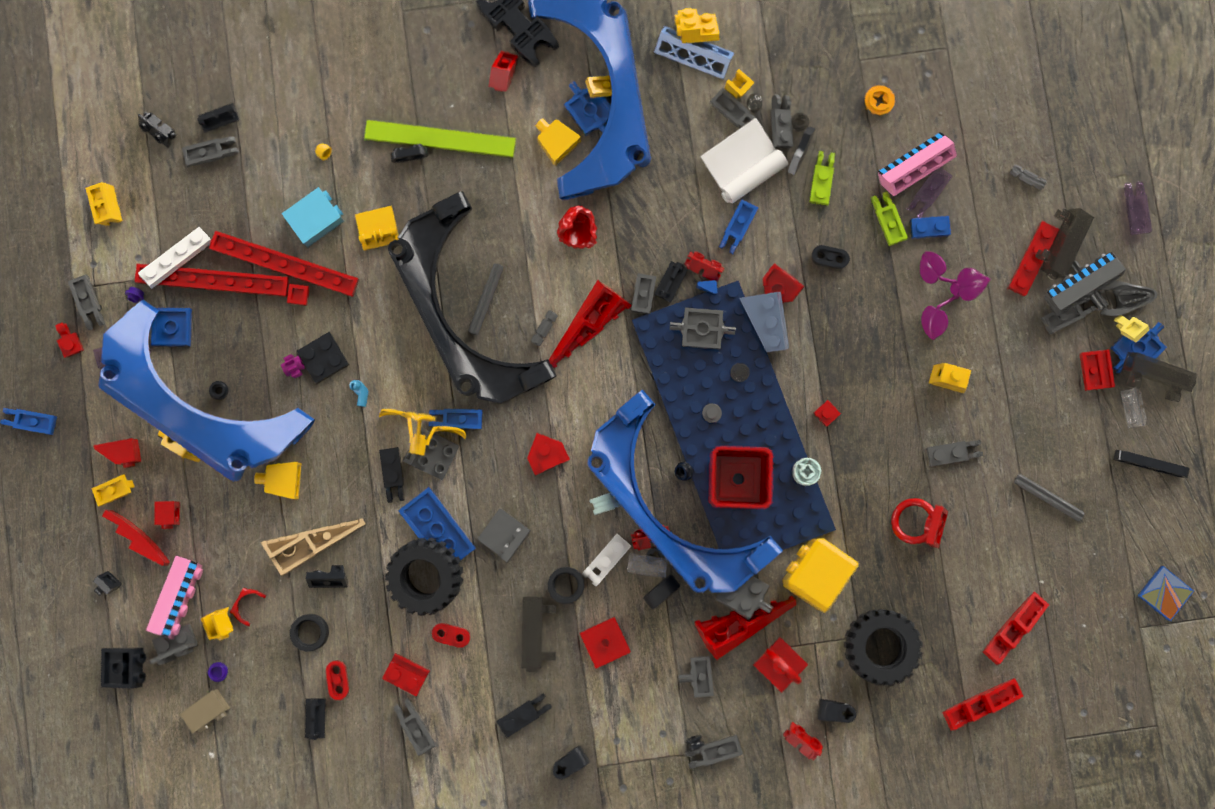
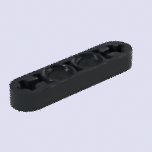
(1151, 463)

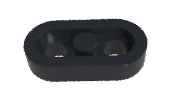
(401, 155)
(830, 255)

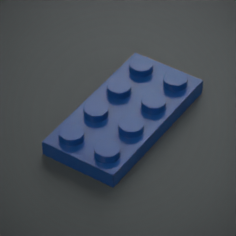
(432, 520)

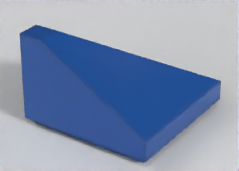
(708, 286)

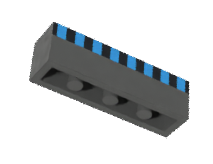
(1084, 283)

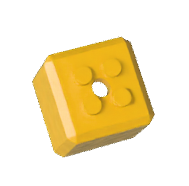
(819, 573)

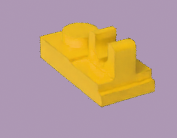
(599, 86)
(112, 490)

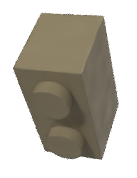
(205, 711)

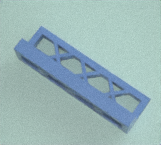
(704, 49)

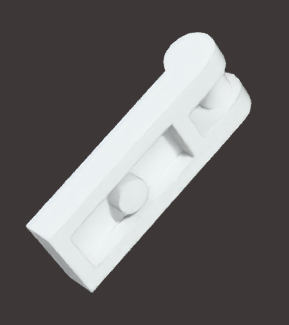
(607, 559)

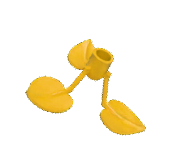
(418, 442)

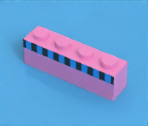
(917, 164)
(174, 597)

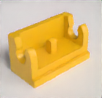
(103, 204)

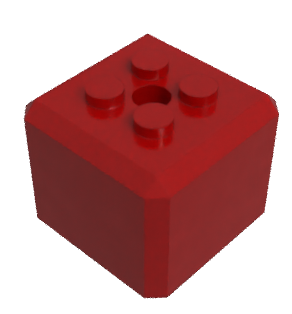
(753, 465)

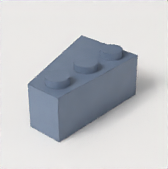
(768, 319)

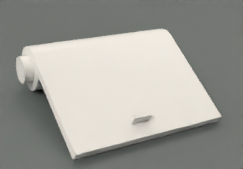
(743, 161)

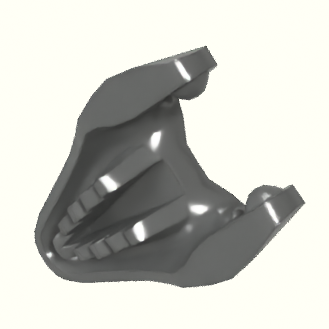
(1128, 297)

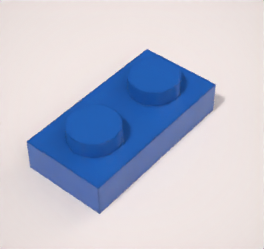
(930, 227)

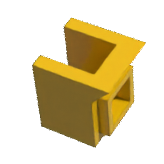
(739, 84)
(217, 624)

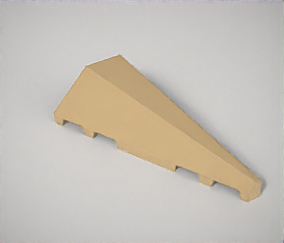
(296, 549)

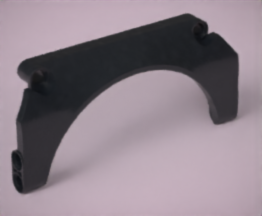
(417, 265)

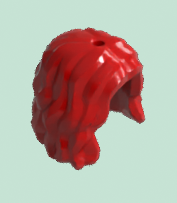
(577, 228)

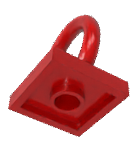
(933, 527)
(781, 665)

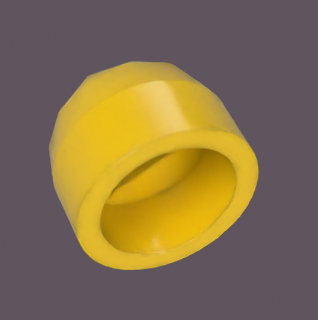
(323, 151)

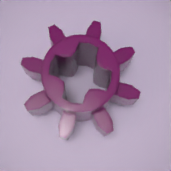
(292, 366)

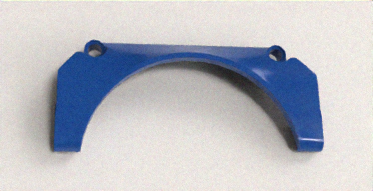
(625, 130)
(215, 440)
(719, 568)

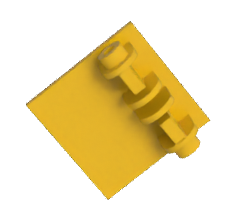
(376, 227)

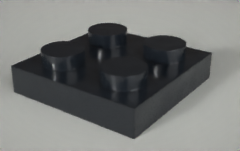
(322, 357)

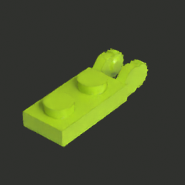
(822, 180)
(889, 220)

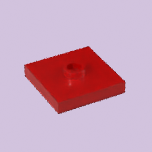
(605, 642)

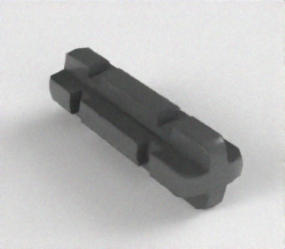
(1028, 177)
(544, 328)

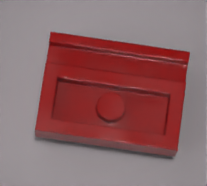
(1097, 370)
(406, 674)

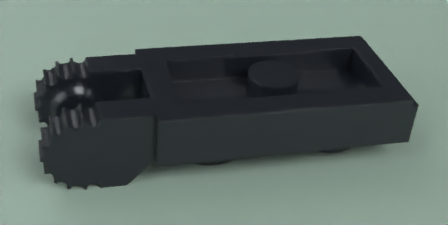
(392, 472)
(522, 716)

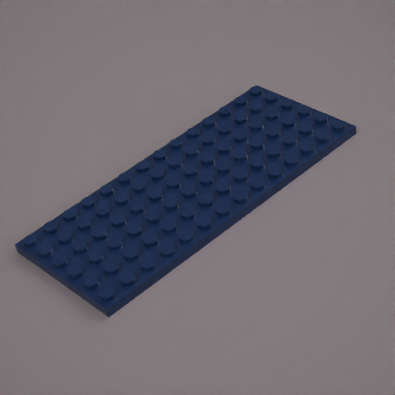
(751, 417)

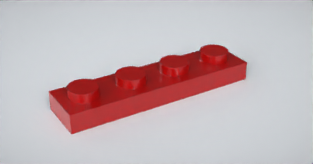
(1030, 264)

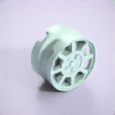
(806, 471)
(604, 503)

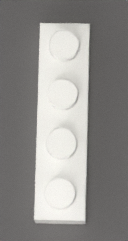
(175, 257)

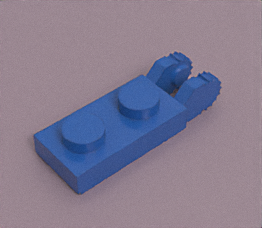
(739, 224)
(458, 418)
(31, 421)

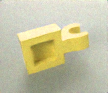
(1131, 329)

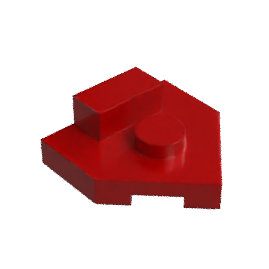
(781, 281)
(546, 454)

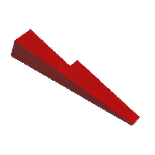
(596, 311)
(729, 631)

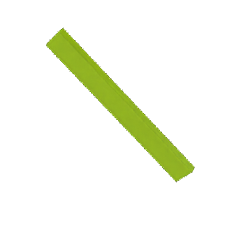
(440, 138)

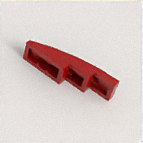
(140, 540)
(1015, 628)
(983, 704)

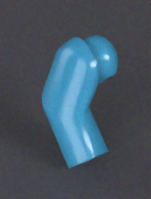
(361, 390)

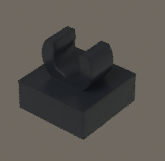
(106, 583)

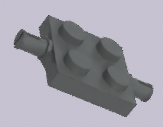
(702, 328)
(747, 598)

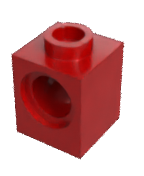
(167, 514)

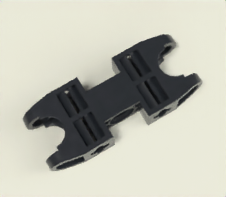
(526, 34)

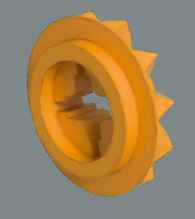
(876, 92)

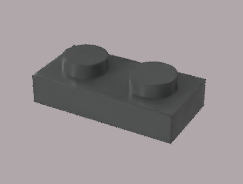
(643, 293)

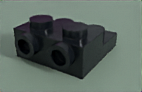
(122, 667)

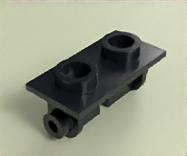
(218, 117)
(162, 134)
(671, 281)
(315, 718)

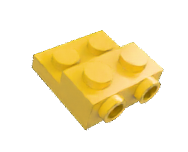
(696, 27)

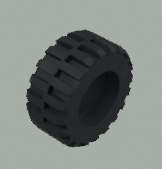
(406, 593)
(909, 647)

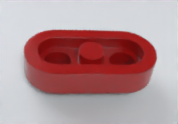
(450, 636)
(335, 680)

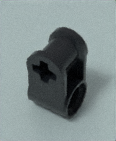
(832, 711)
(573, 761)

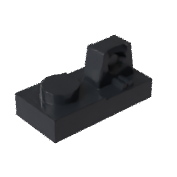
(335, 579)

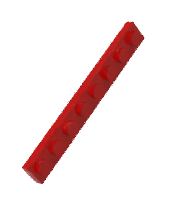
(284, 263)
(223, 281)

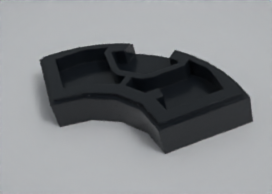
(801, 150)

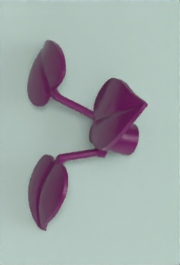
(967, 286)

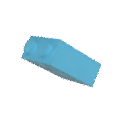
(313, 216)

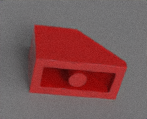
(503, 71)
(121, 452)

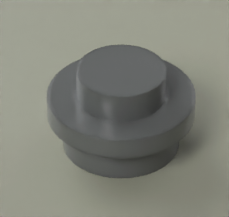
(712, 413)

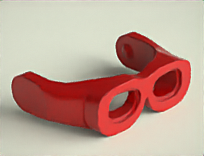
(235, 611)

